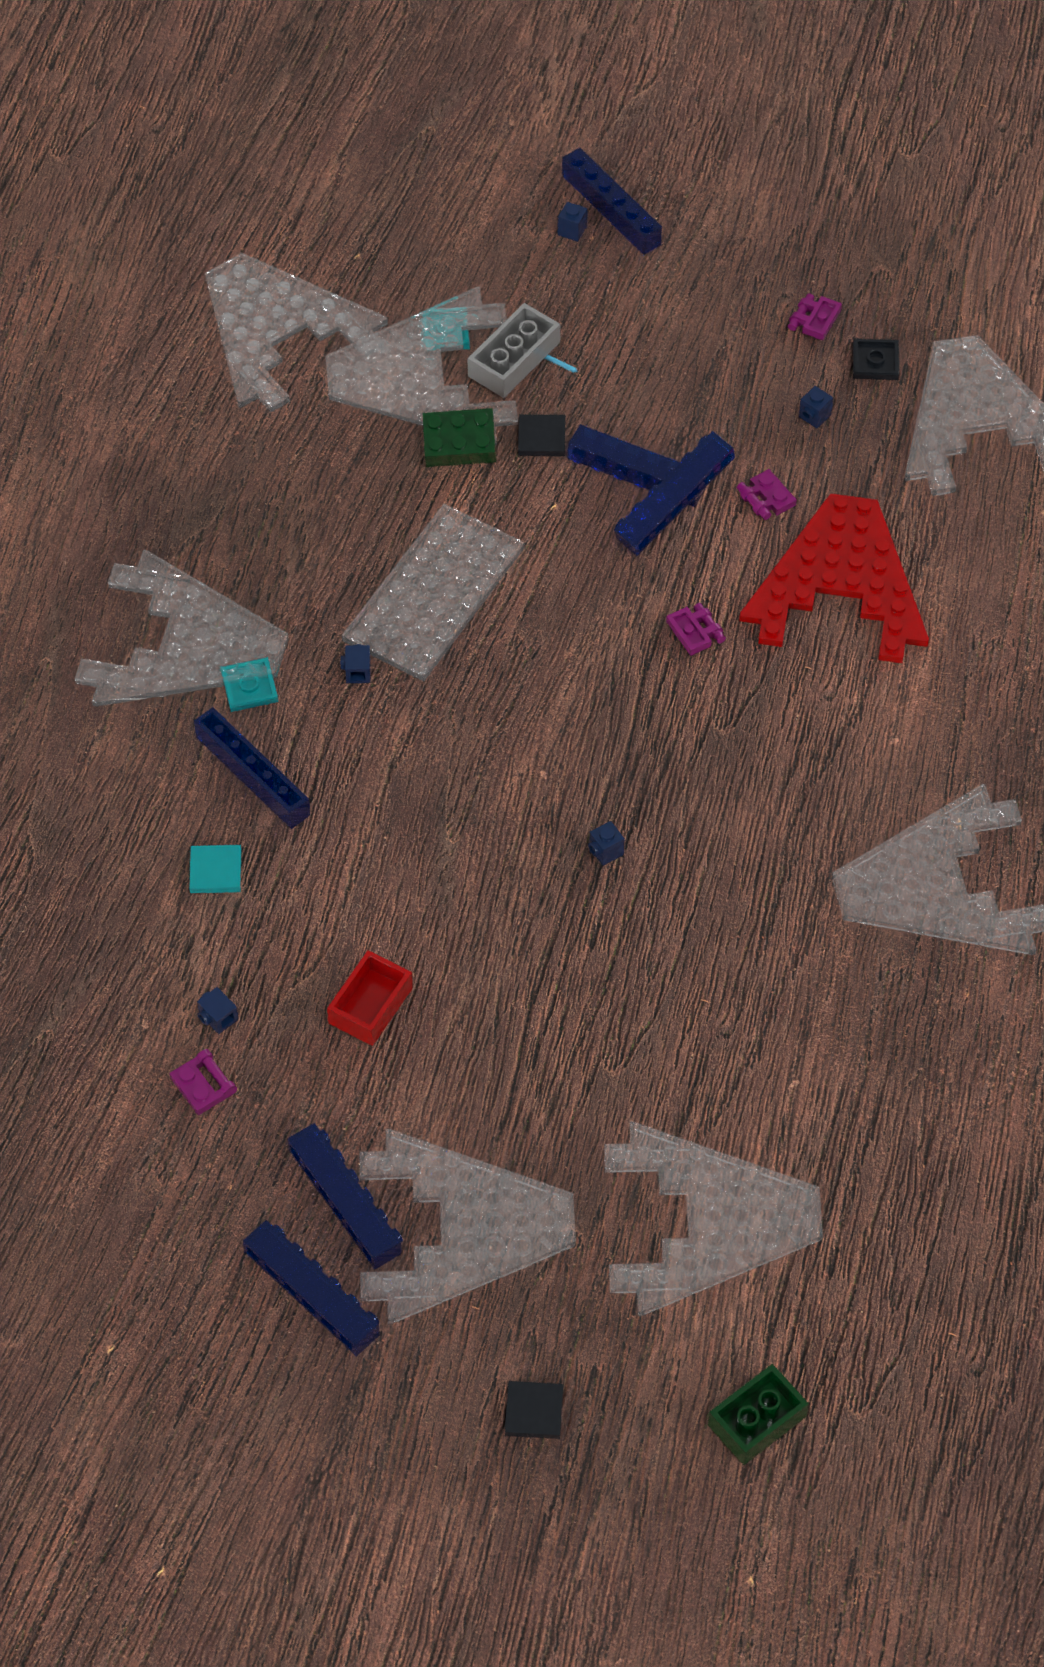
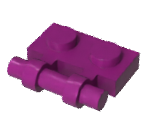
(821, 317)
(771, 490)
(690, 632)

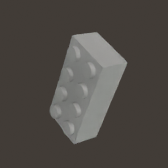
(513, 350)

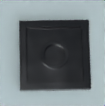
(876, 359)
(541, 435)
(534, 1409)

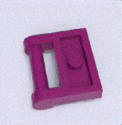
(196, 1087)

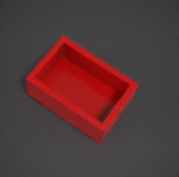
(370, 997)

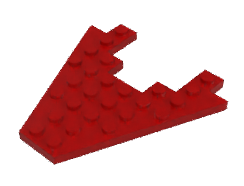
(848, 555)

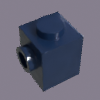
(572, 221)
(816, 407)
(357, 663)
(606, 843)
(217, 1010)

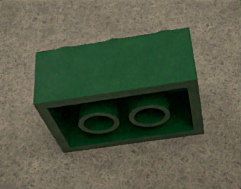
(459, 437)
(758, 1414)

